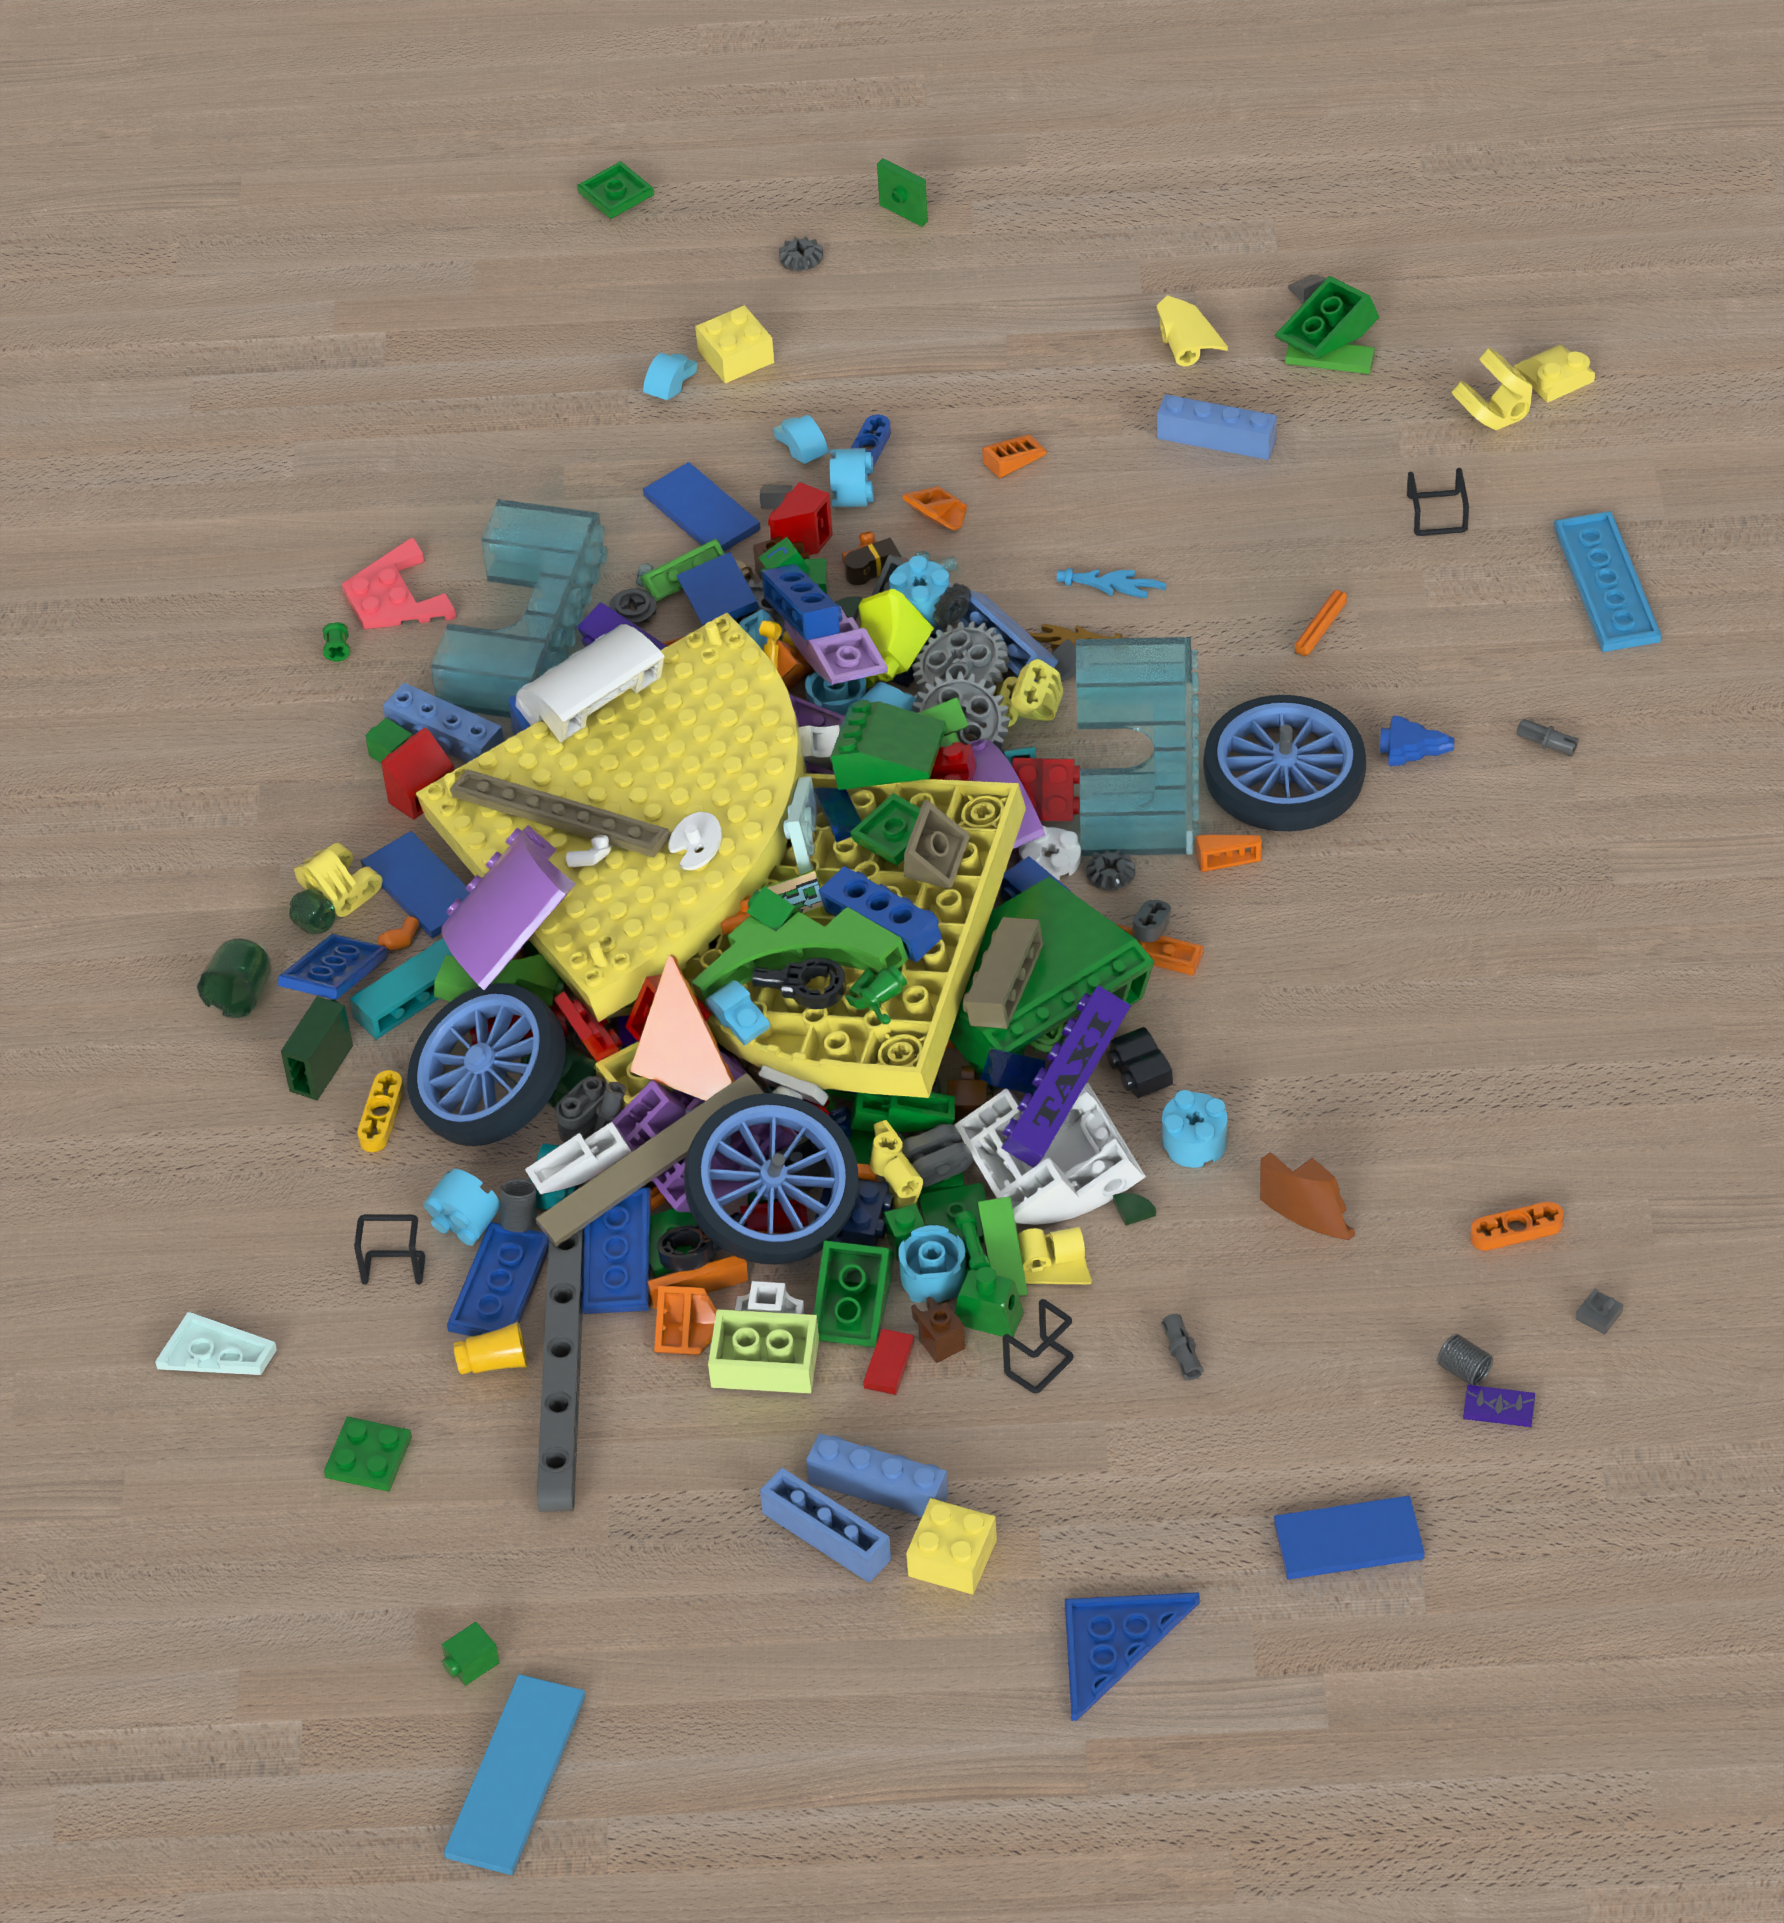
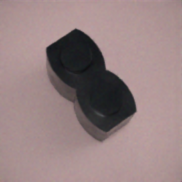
(1139, 1062)

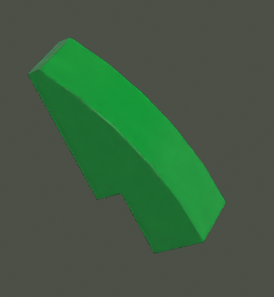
(901, 1112)

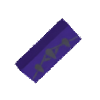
(1499, 1405)

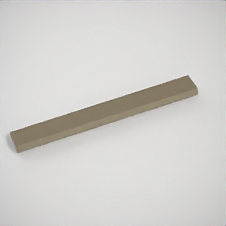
(560, 812)
(636, 1168)

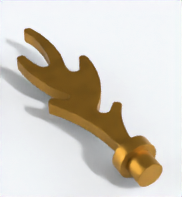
(1060, 634)

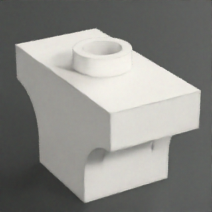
(819, 744)
(769, 1298)

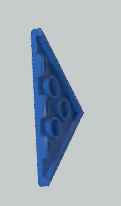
(1112, 1636)

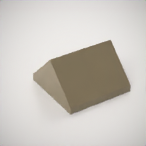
(934, 848)

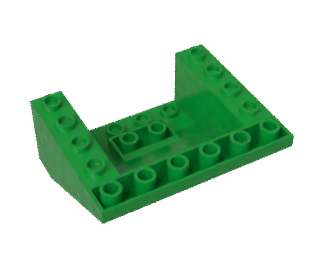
(1076, 957)

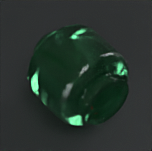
(312, 911)

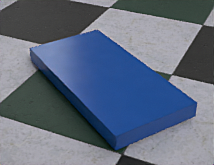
(701, 507)
(417, 881)
(333, 966)
(618, 1257)
(499, 1281)
(1348, 1537)

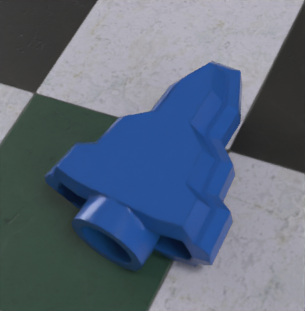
(1412, 741)

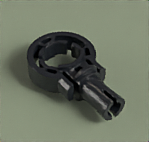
(795, 977)
(688, 1235)

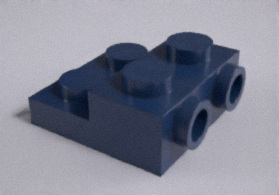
(868, 1216)

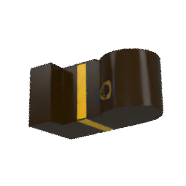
(868, 561)

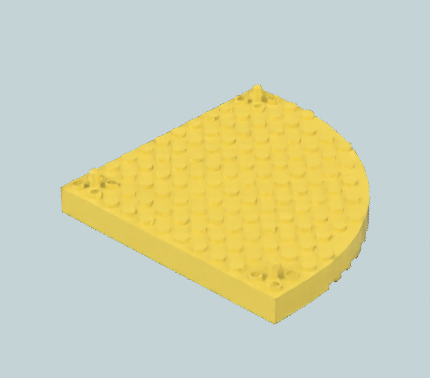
(696, 740)
(851, 1046)

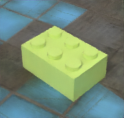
(763, 1351)

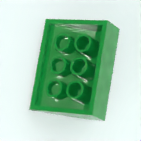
(884, 745)

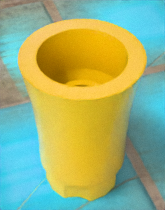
(492, 1351)

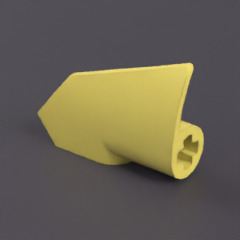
(1186, 330)
(891, 1163)
(1054, 1257)

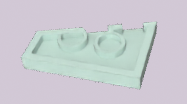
(801, 823)
(215, 1347)

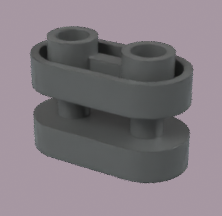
(578, 1108)
(937, 1154)

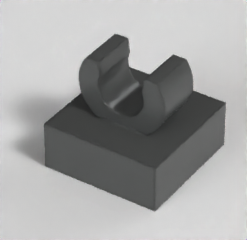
(1599, 1311)

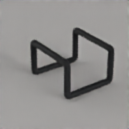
(1459, 487)
(364, 1266)
(1048, 1341)

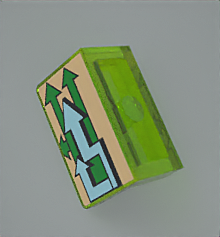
(800, 891)

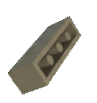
(1003, 973)

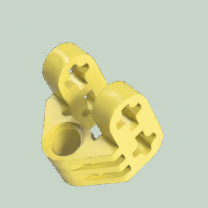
(1507, 404)
(1030, 698)
(329, 874)

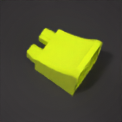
(895, 630)

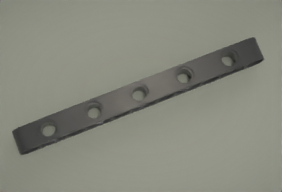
(561, 1376)

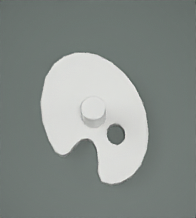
(696, 832)

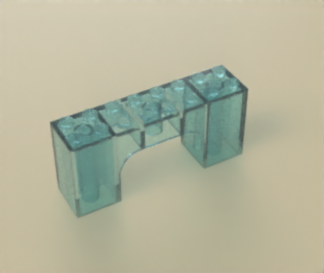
(535, 548)
(1148, 690)

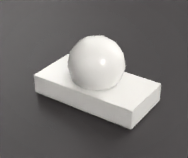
(792, 1086)

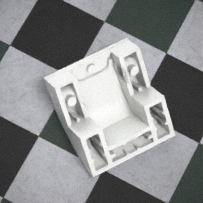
(590, 680)
(1077, 1172)

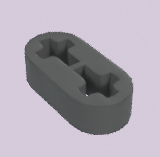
(1151, 921)

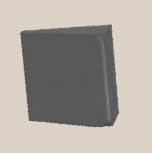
(1306, 287)
(773, 495)
(1067, 660)

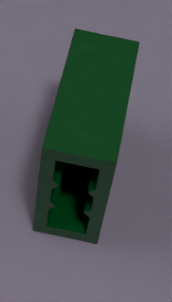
(317, 1048)

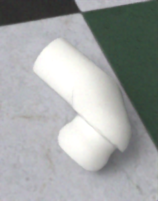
(592, 856)

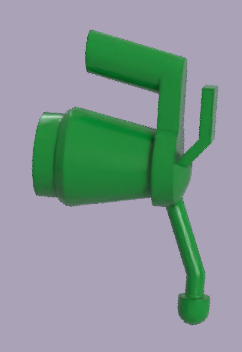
(873, 991)

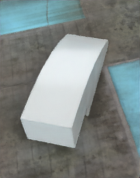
(578, 1160)

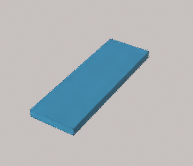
(1607, 581)
(515, 1774)

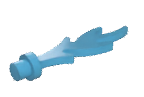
(1116, 580)

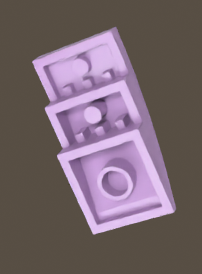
(841, 655)

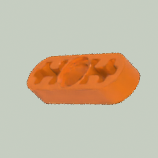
(1508, 1236)

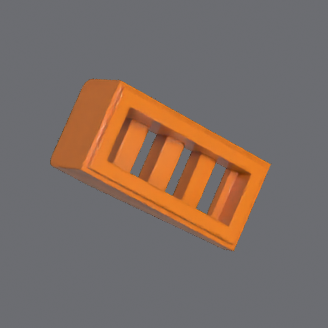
(1001, 463)
(1218, 850)

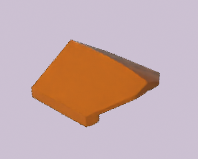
(937, 506)
(683, 1320)

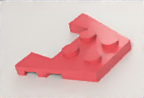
(383, 598)

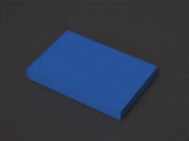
(718, 589)

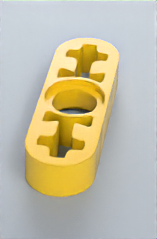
(384, 1122)

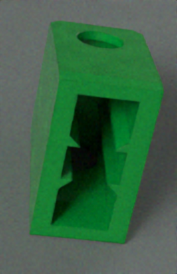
(989, 1303)

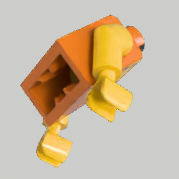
(784, 654)

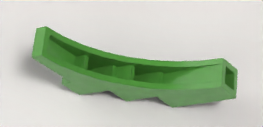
(847, 940)
(530, 973)

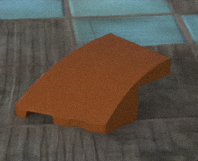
(1304, 1196)

